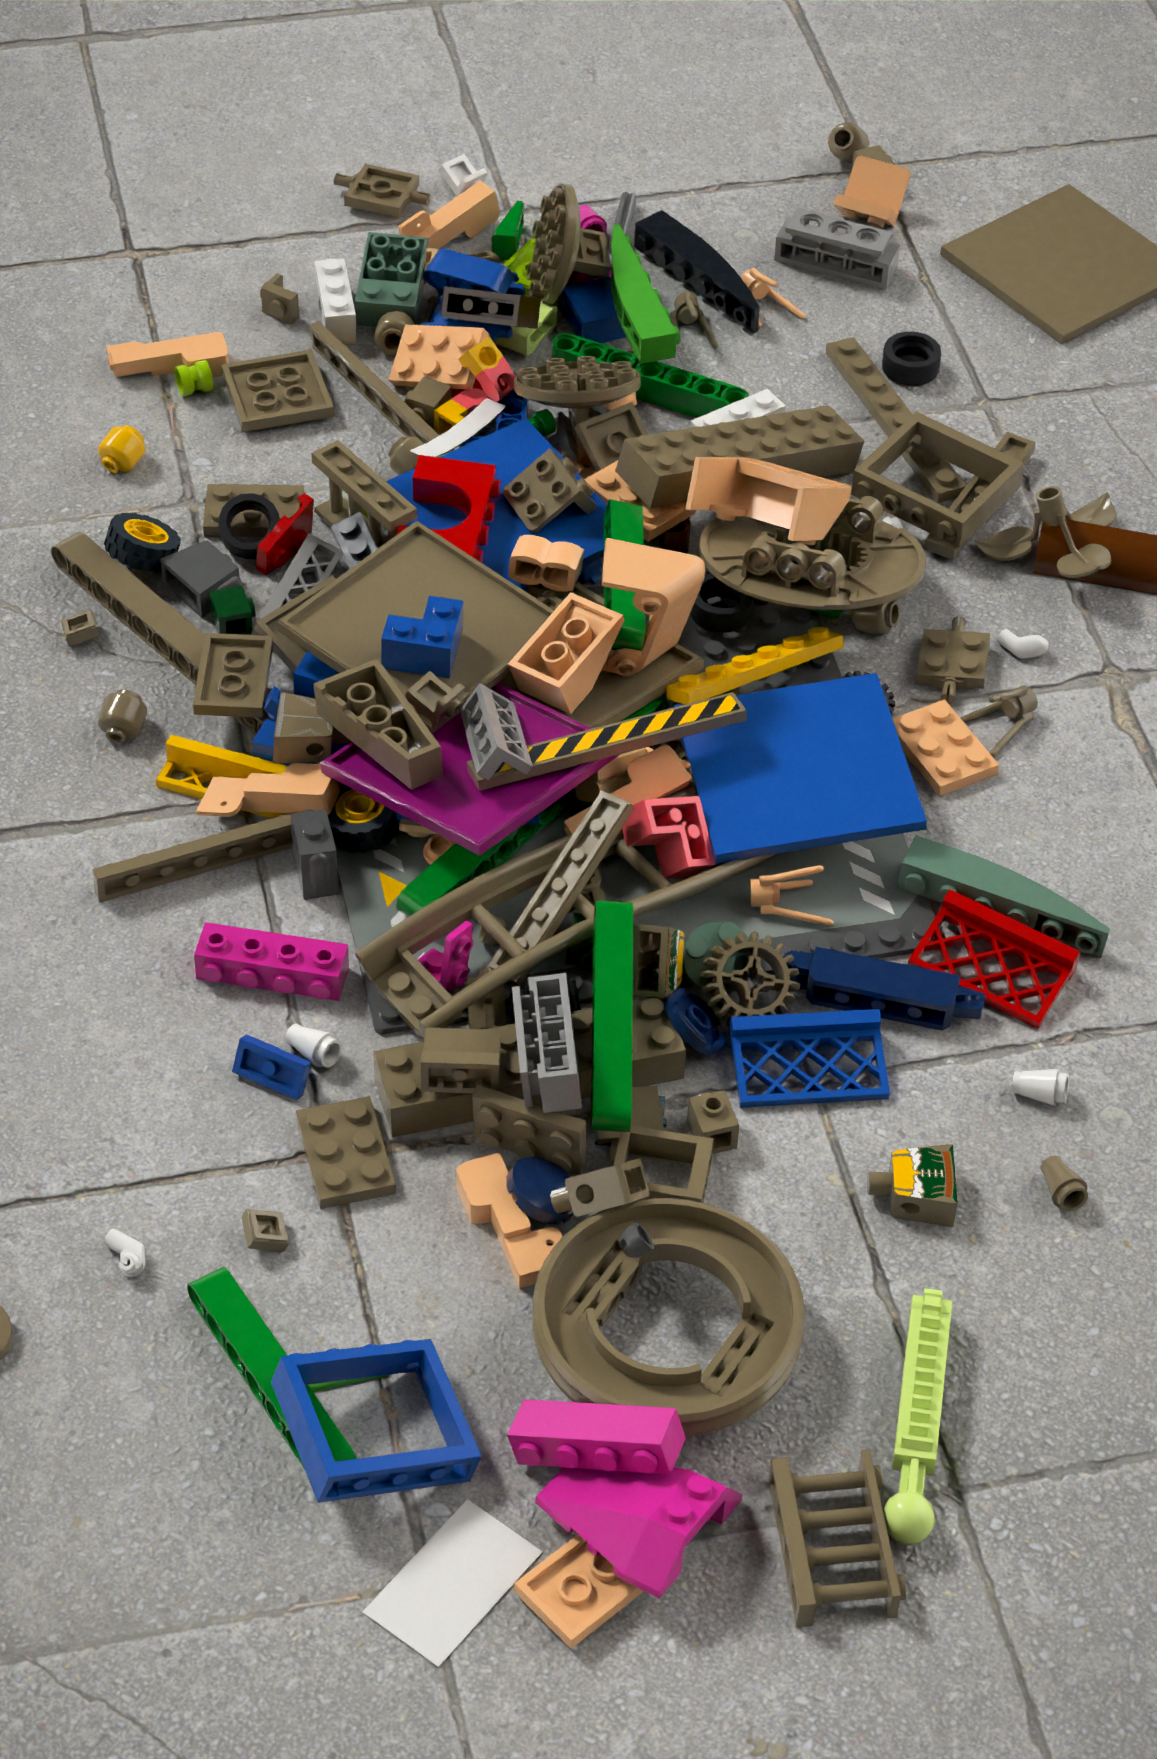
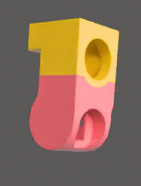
(489, 369)
(457, 409)

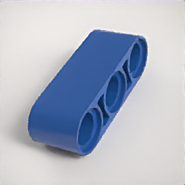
(467, 272)

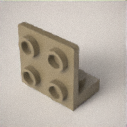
(460, 1060)

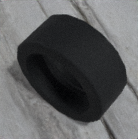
(911, 372)
(236, 505)
(721, 619)

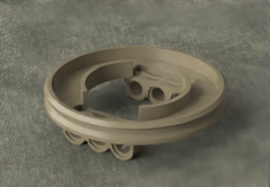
(591, 1273)

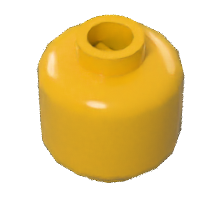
(121, 449)

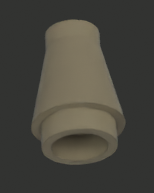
(1065, 1186)

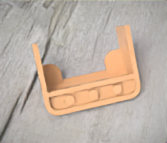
(768, 494)
(663, 587)

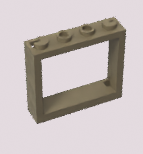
(954, 447)

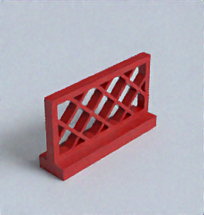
(1012, 939)

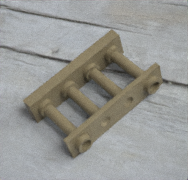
(363, 489)
(801, 1559)

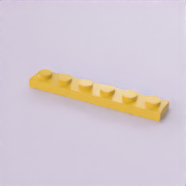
(756, 666)

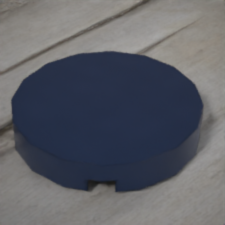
(694, 1021)
(532, 1184)

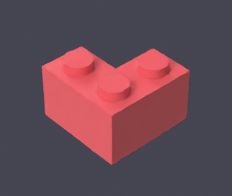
(676, 830)

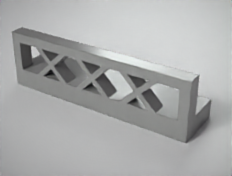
(303, 563)
(494, 733)

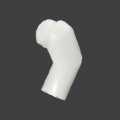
(1025, 646)
(131, 1252)

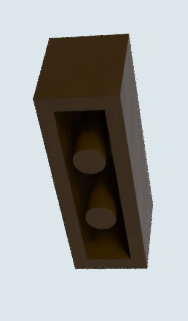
(491, 307)

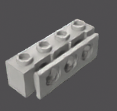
(827, 242)
(547, 1021)

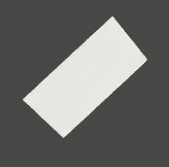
(452, 1582)

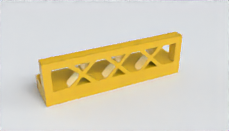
(208, 761)

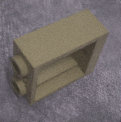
(668, 1146)

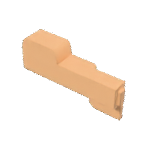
(465, 214)
(165, 355)
(648, 777)
(298, 789)
(487, 1199)

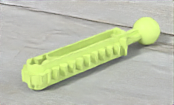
(908, 1513)

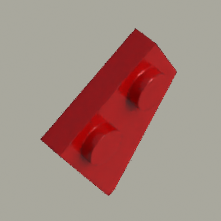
(286, 537)

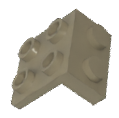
(547, 490)

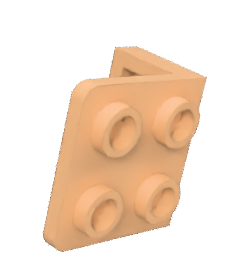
(874, 192)

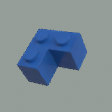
(424, 643)

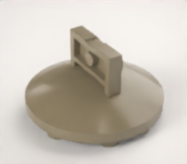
(563, 246)
(577, 385)

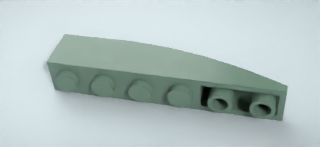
(935, 868)

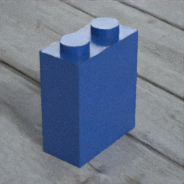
(591, 310)

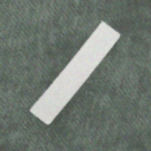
(461, 431)

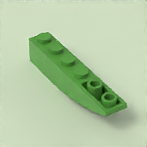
(639, 305)

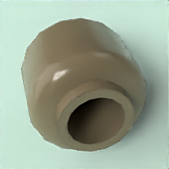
(845, 140)
(390, 330)
(400, 455)
(875, 619)
(122, 716)

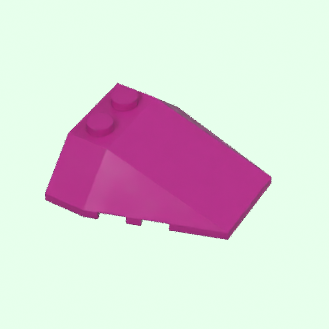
(637, 1517)

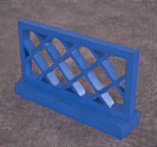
(813, 1030)

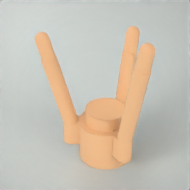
(759, 288)
(767, 891)

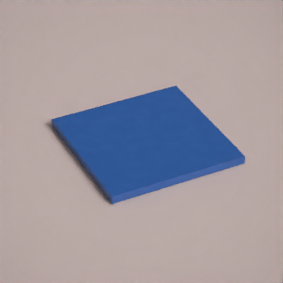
(512, 452)
(804, 771)

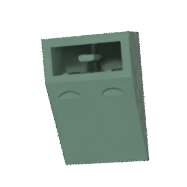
(390, 277)

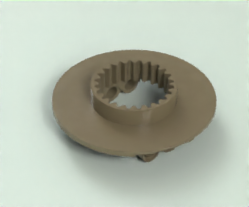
(756, 560)

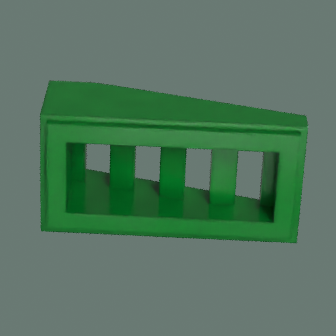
(509, 232)

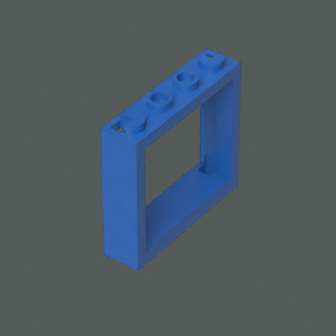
(379, 1473)

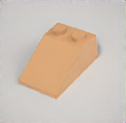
(566, 653)

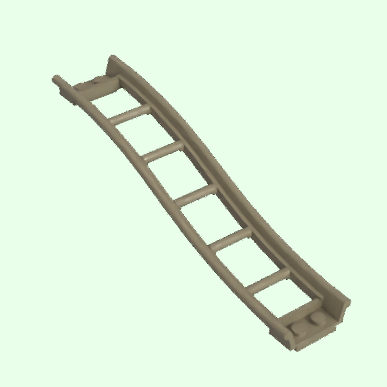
(427, 1004)

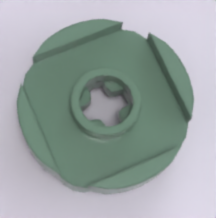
(699, 947)

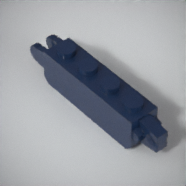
(897, 989)

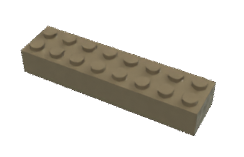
(804, 440)
(656, 1059)

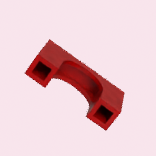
(462, 486)

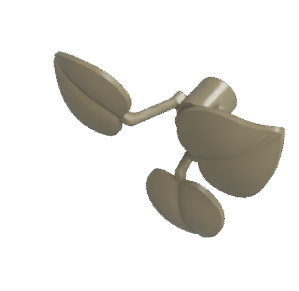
(1016, 541)

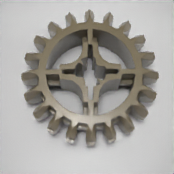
(754, 952)

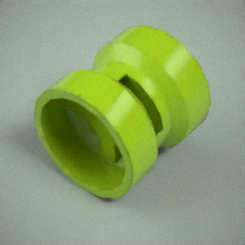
(193, 378)

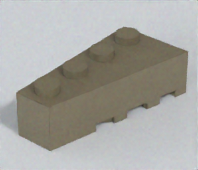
(381, 722)

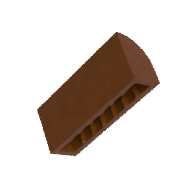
(1131, 553)

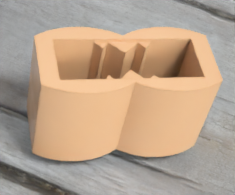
(548, 563)

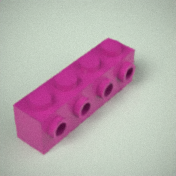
(271, 961)
(597, 1436)

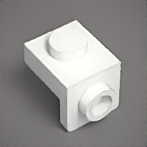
(461, 174)

